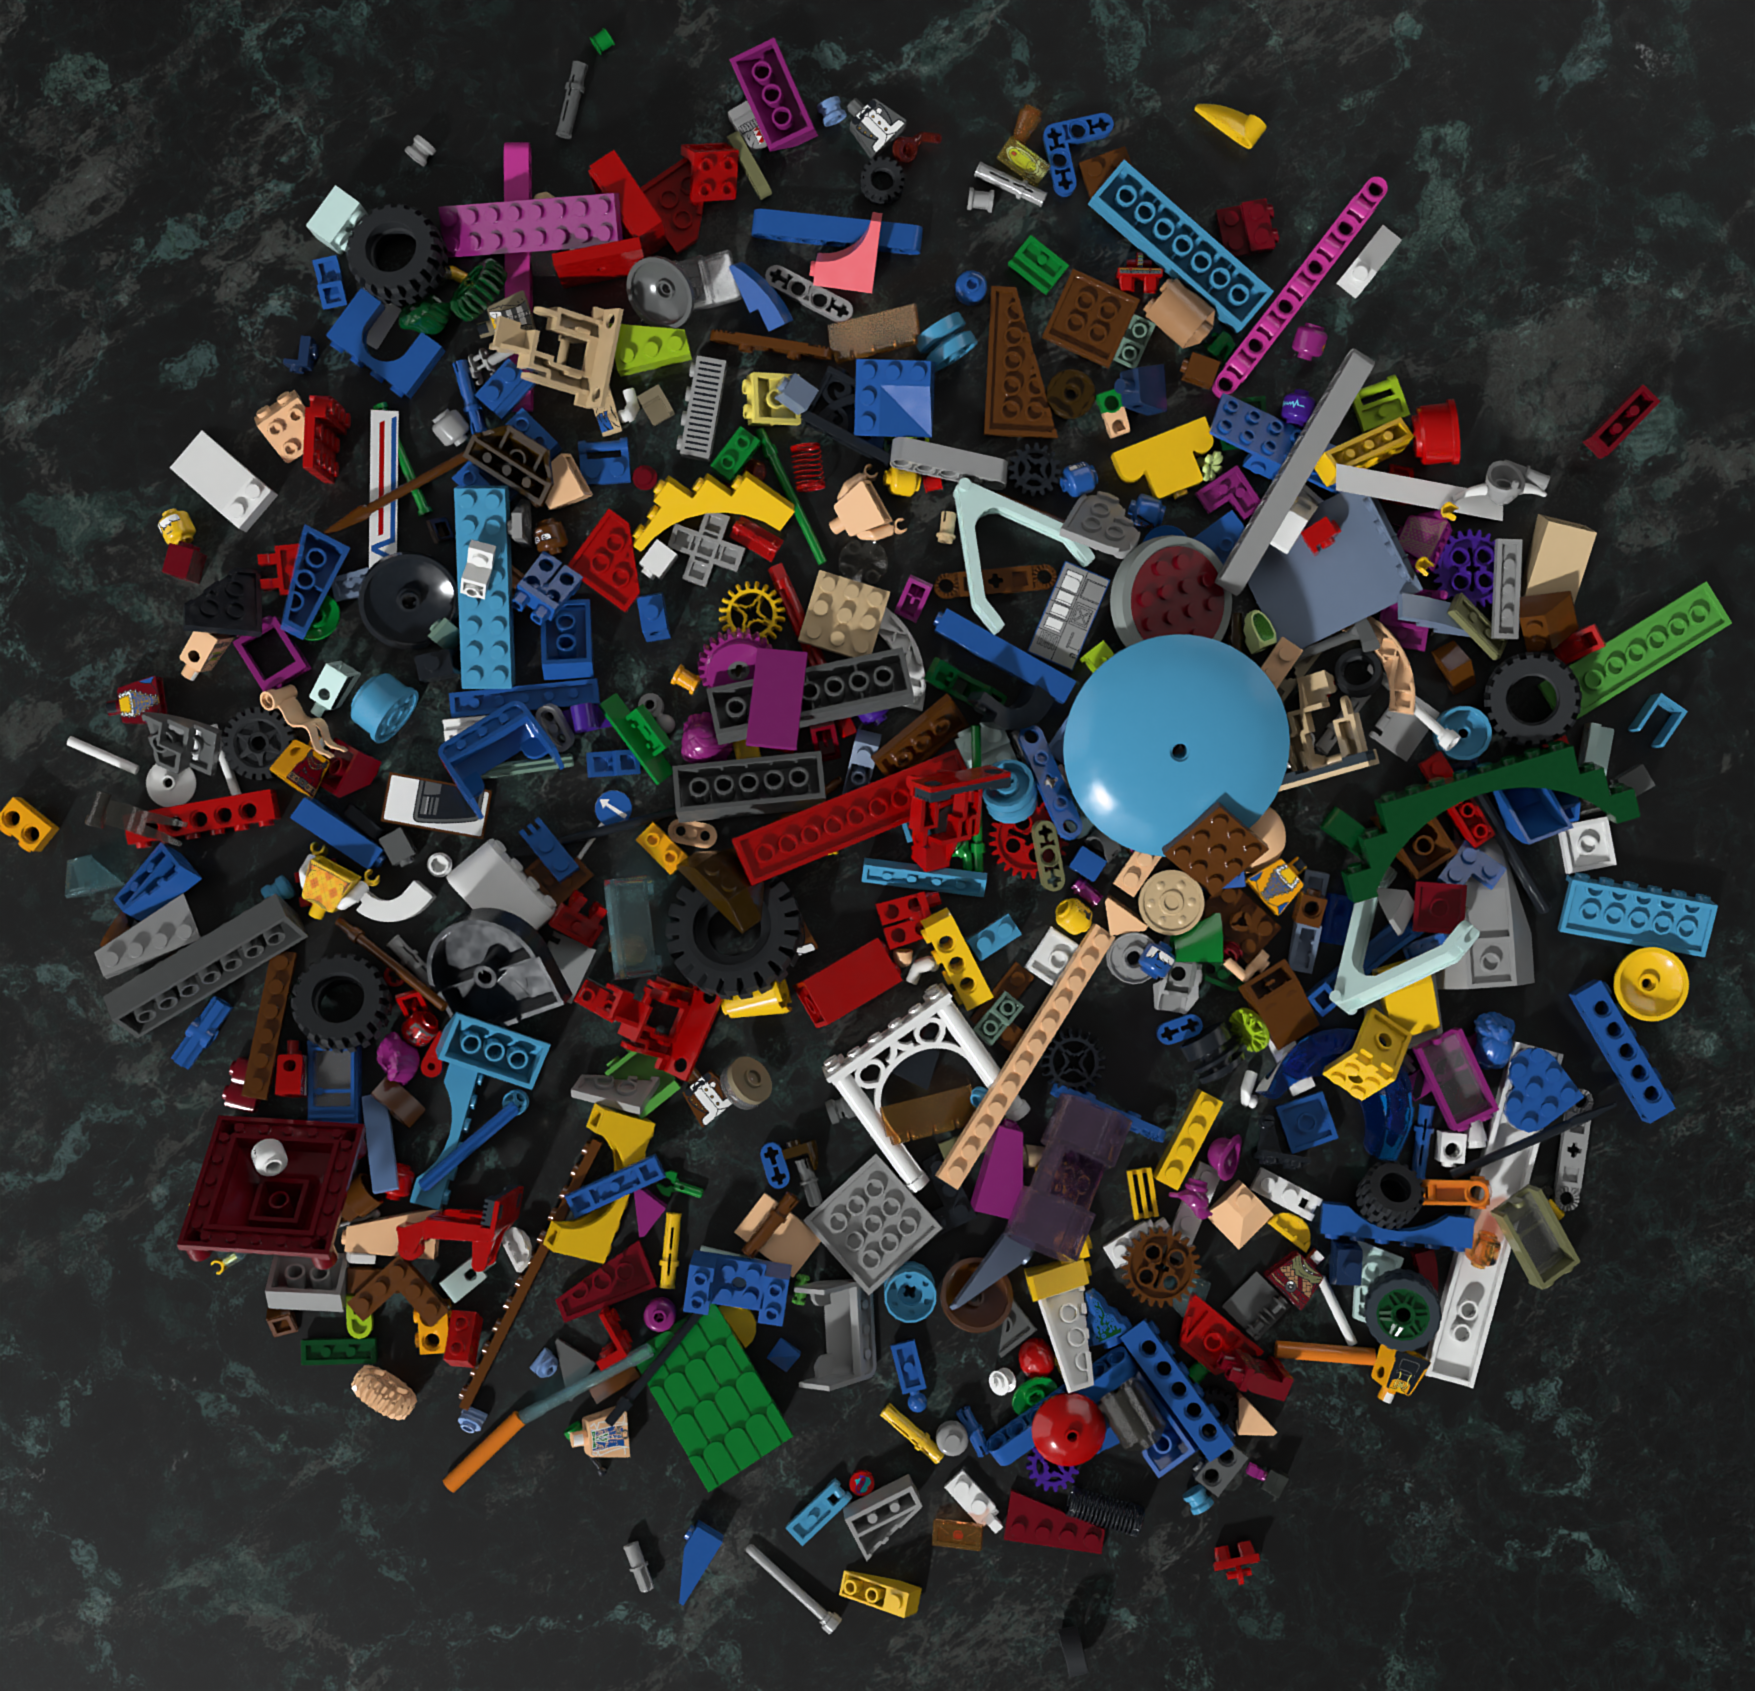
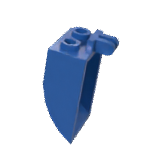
(1530, 813)

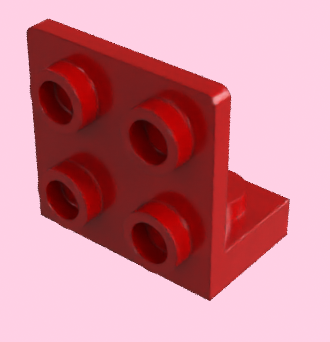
(712, 171)
(621, 1343)

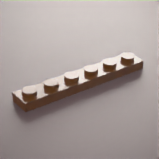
(269, 1026)

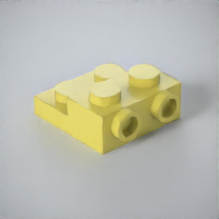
(761, 405)

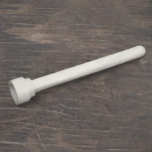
(1446, 737)

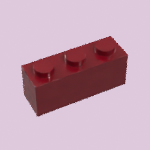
(1621, 421)

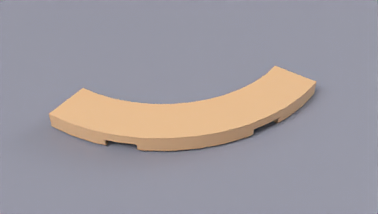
(1396, 668)

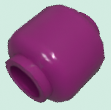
(1309, 341)
(660, 1322)

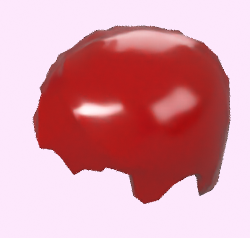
(1036, 1358)

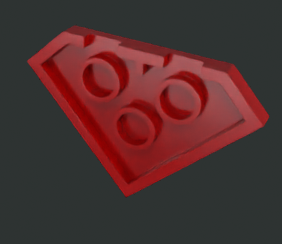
(671, 200)
(609, 561)

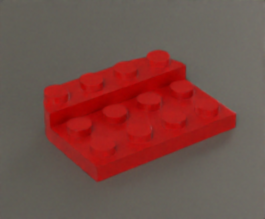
(322, 424)

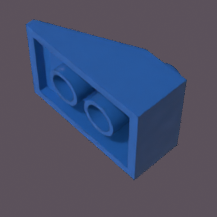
(568, 642)

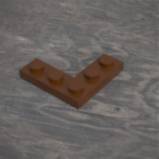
(1014, 983)
(404, 1277)

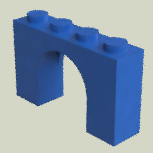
(351, 335)

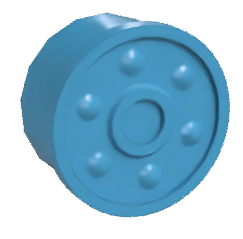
(383, 706)

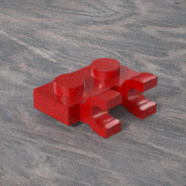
(284, 559)
(576, 925)

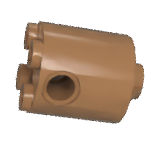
(1181, 314)

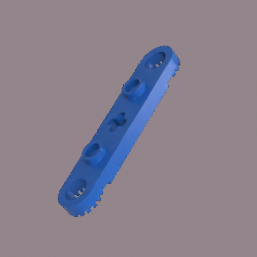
(1057, 798)
(1137, 1126)

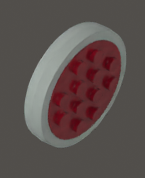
(1169, 590)

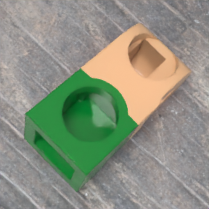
(1113, 413)

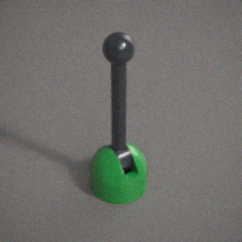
(577, 1426)

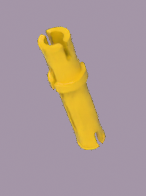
(668, 1280)
(917, 1437)

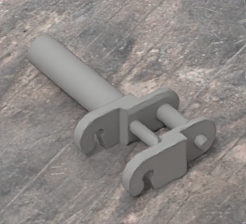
(488, 361)

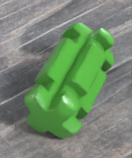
(799, 1297)

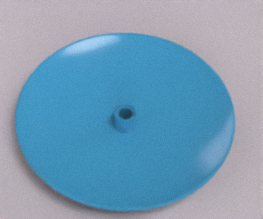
(1165, 696)

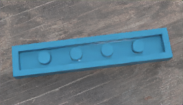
(913, 876)

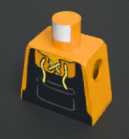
(1398, 1372)

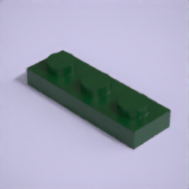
(339, 1351)

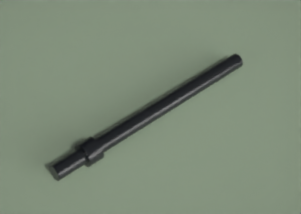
(625, 1402)

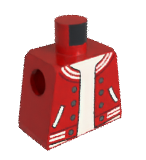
(288, 1082)

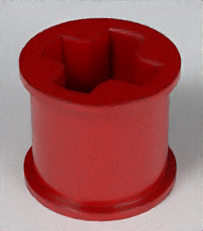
(931, 483)

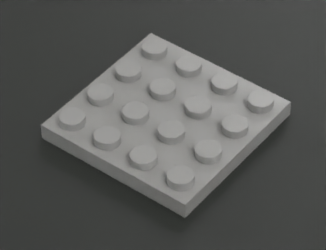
(873, 1224)

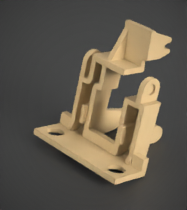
(572, 329)

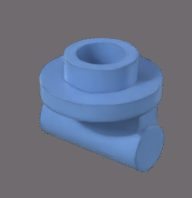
(545, 1364)
(472, 1420)

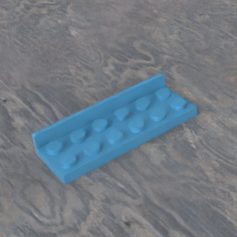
(1637, 914)

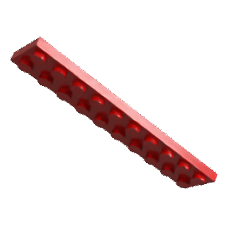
(835, 822)

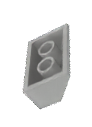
(301, 1286)

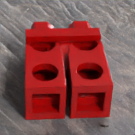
(912, 909)

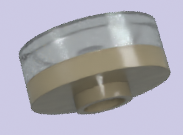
(746, 1083)

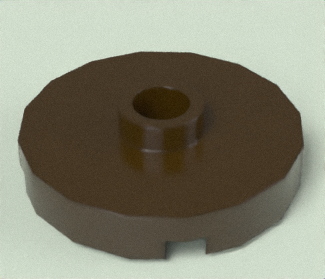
(1074, 381)

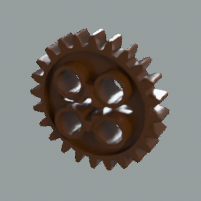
(1138, 1261)

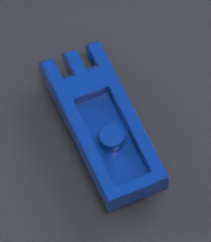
(550, 851)

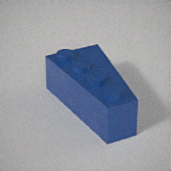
(312, 576)

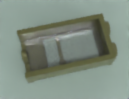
(1535, 1236)

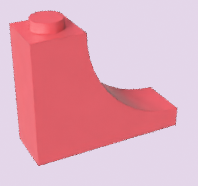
(853, 266)

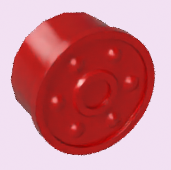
(1436, 433)

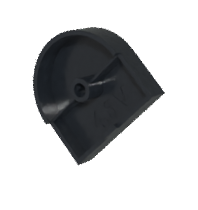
(494, 968)

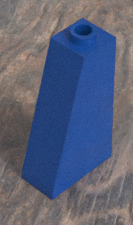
(339, 833)

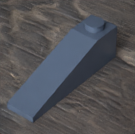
(998, 1262)

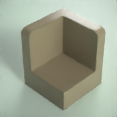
(656, 405)

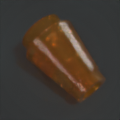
(1026, 123)

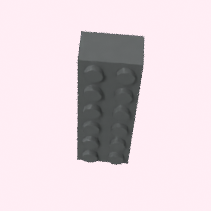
(748, 786)

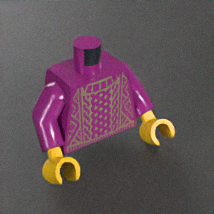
(1426, 537)

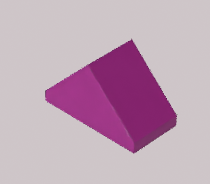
(913, 598)
(647, 1209)

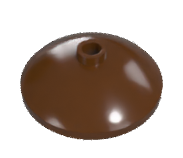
(990, 1306)

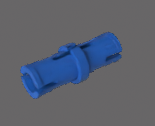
(973, 1430)

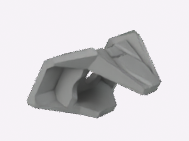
(1178, 995)

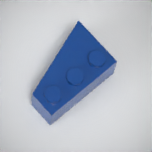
(156, 883)

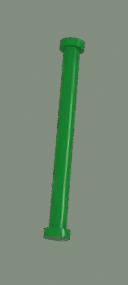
(408, 472)

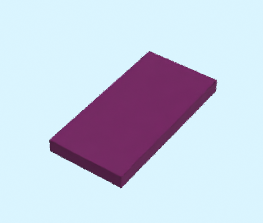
(776, 699)

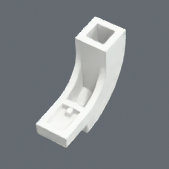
(409, 904)

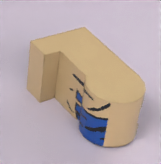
(607, 416)

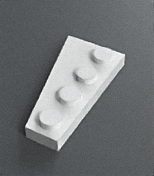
(1069, 1336)

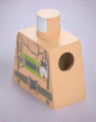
(203, 652)

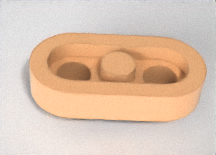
(693, 833)

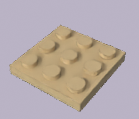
(843, 615)

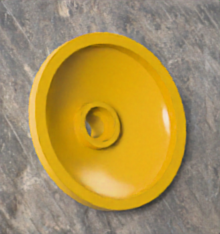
(1666, 987)

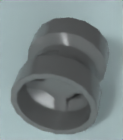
(838, 1110)

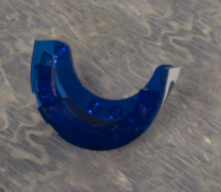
(1386, 1112)

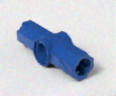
(201, 1032)

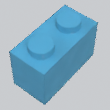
(993, 937)

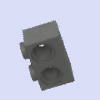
(1225, 1470)

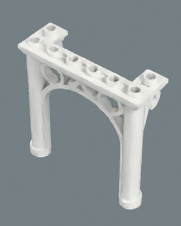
(839, 1070)

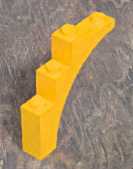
(746, 498)

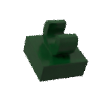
(1221, 347)

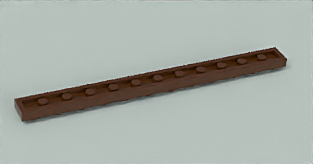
(525, 1281)

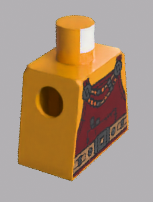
(301, 767)

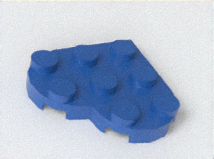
(1539, 1090)

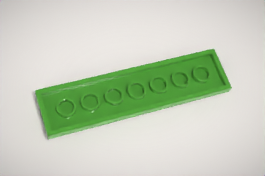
(1645, 647)

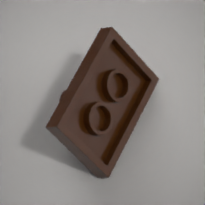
(1241, 921)

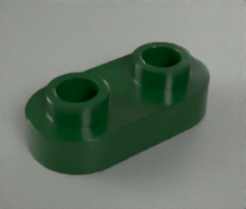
(1220, 976)

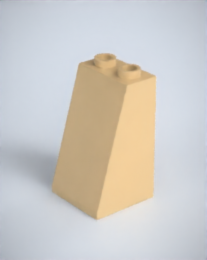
(1556, 557)

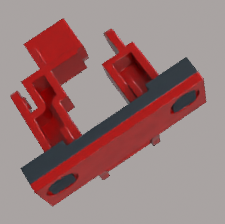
(962, 823)
(481, 1227)

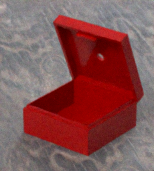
(639, 223)

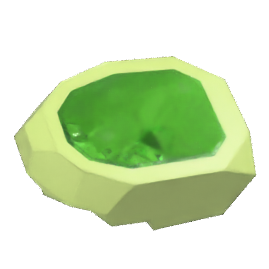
(1258, 632)

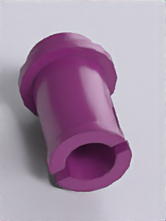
(1086, 891)

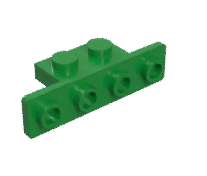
(641, 736)

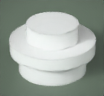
(439, 864)

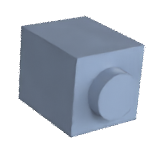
(795, 393)

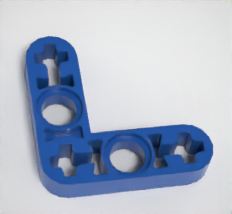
(1068, 139)

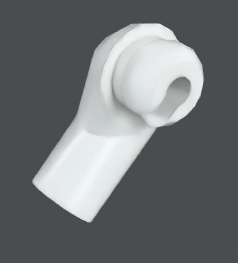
(631, 408)
(920, 966)
(1247, 1086)

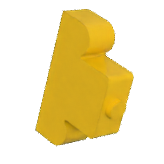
(1166, 459)

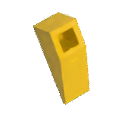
(881, 1593)

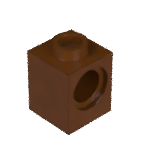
(1199, 370)
(1313, 917)

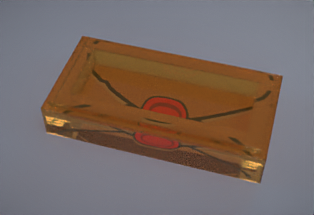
(957, 1534)

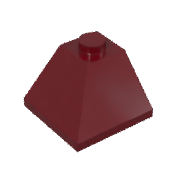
(349, 770)

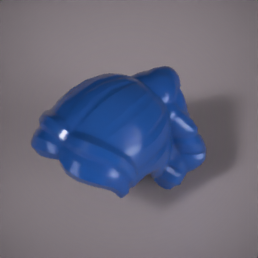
(1493, 1040)

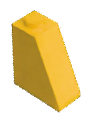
(1056, 1278)

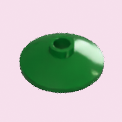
(330, 615)
(1032, 1392)

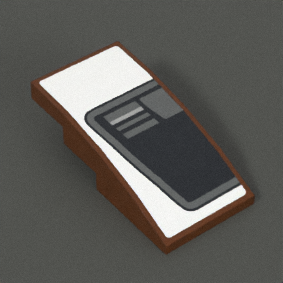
(433, 806)

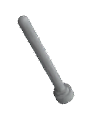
(827, 1619)

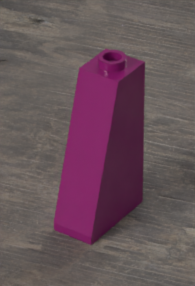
(1000, 1172)

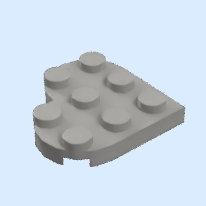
(1101, 524)

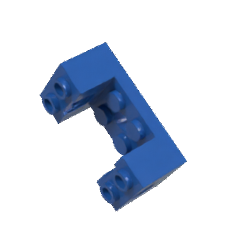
(475, 476)
(712, 1283)

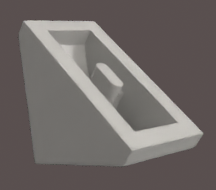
(1397, 907)

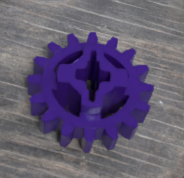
(1047, 1472)

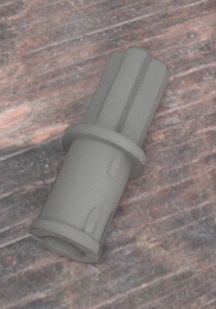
(1532, 476)
(639, 1566)

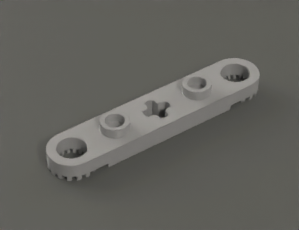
(1571, 1168)

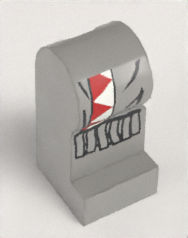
(746, 124)

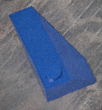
(1175, 1441)

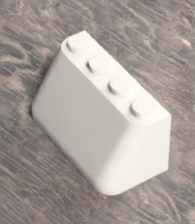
(497, 881)

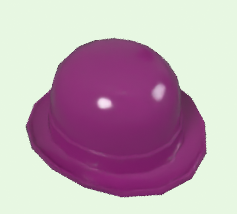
(1225, 1156)

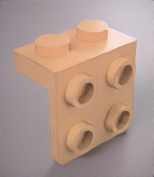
(284, 425)

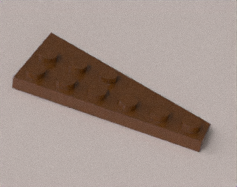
(1014, 385)

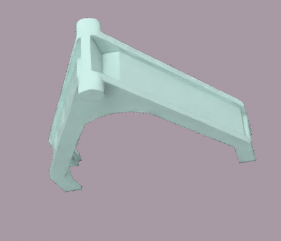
(975, 502)
(1357, 990)

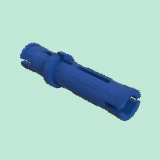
(473, 408)
(1425, 1112)

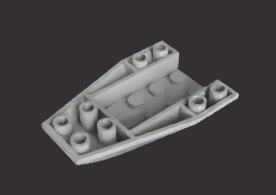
(1504, 945)

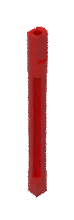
(796, 617)

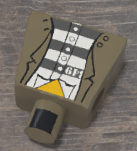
(513, 307)

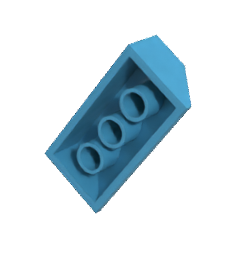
(492, 1050)

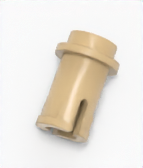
(947, 526)

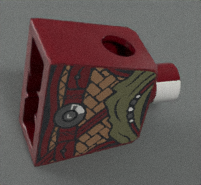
(1296, 1276)

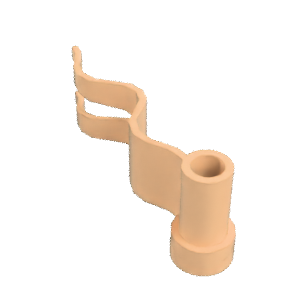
(286, 702)

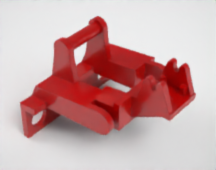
(687, 1031)

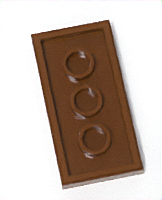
(921, 737)

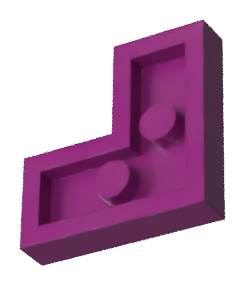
(1233, 488)

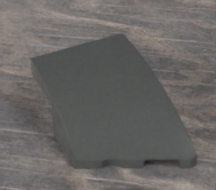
(183, 743)

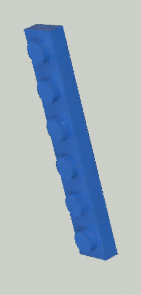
(533, 696)

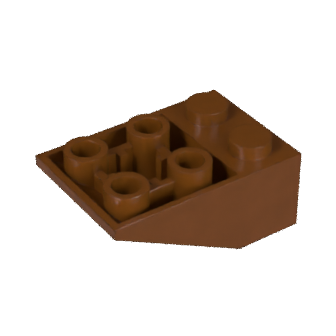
(1280, 1003)

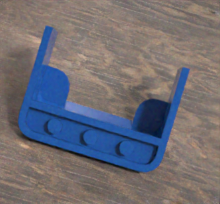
(491, 743)

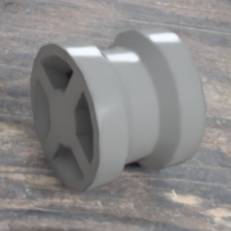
(420, 150)

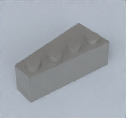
(150, 939)

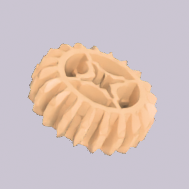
(384, 1392)

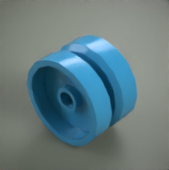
(946, 341)
(1477, 731)
(1014, 802)

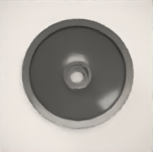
(652, 297)

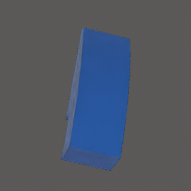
(760, 296)

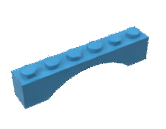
(461, 1086)

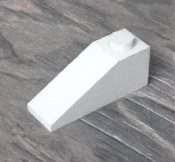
(1369, 261)

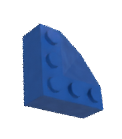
(894, 398)

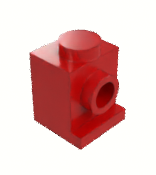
(1320, 535)

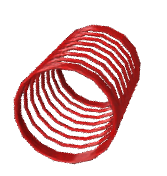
(817, 485)

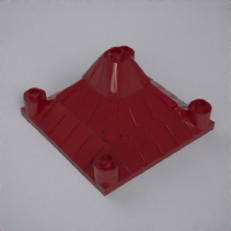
(279, 1213)

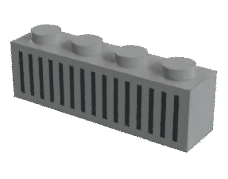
(703, 408)

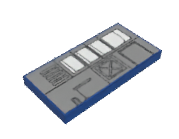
(1068, 616)

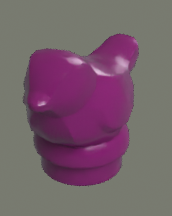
(1195, 1197)

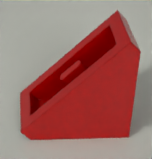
(412, 1002)

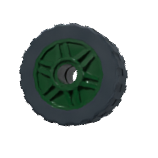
(1402, 1329)

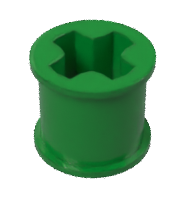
(602, 41)
(1198, 1371)

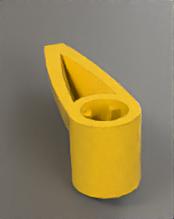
(1236, 125)

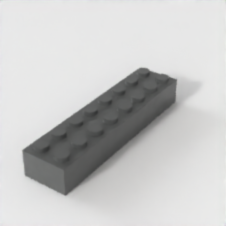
(830, 693)
(205, 966)

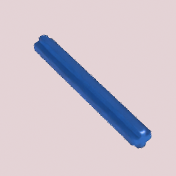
(469, 1146)

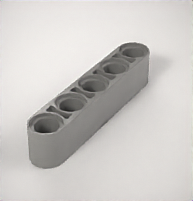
(948, 463)

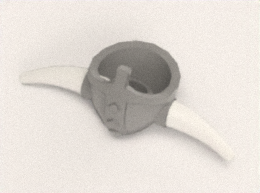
(1502, 485)

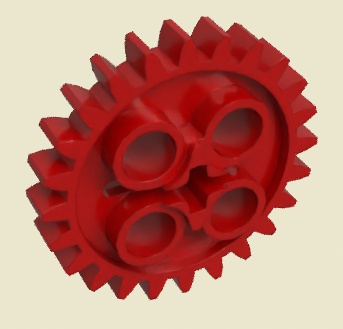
(1020, 859)

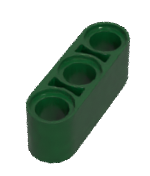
(1343, 830)

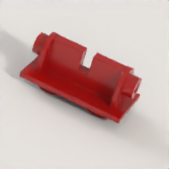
(756, 538)

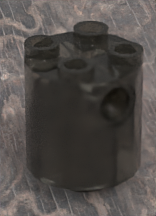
(1132, 1416)

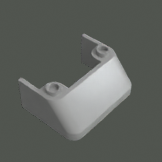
(848, 1334)

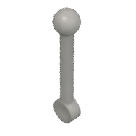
(374, 1214)

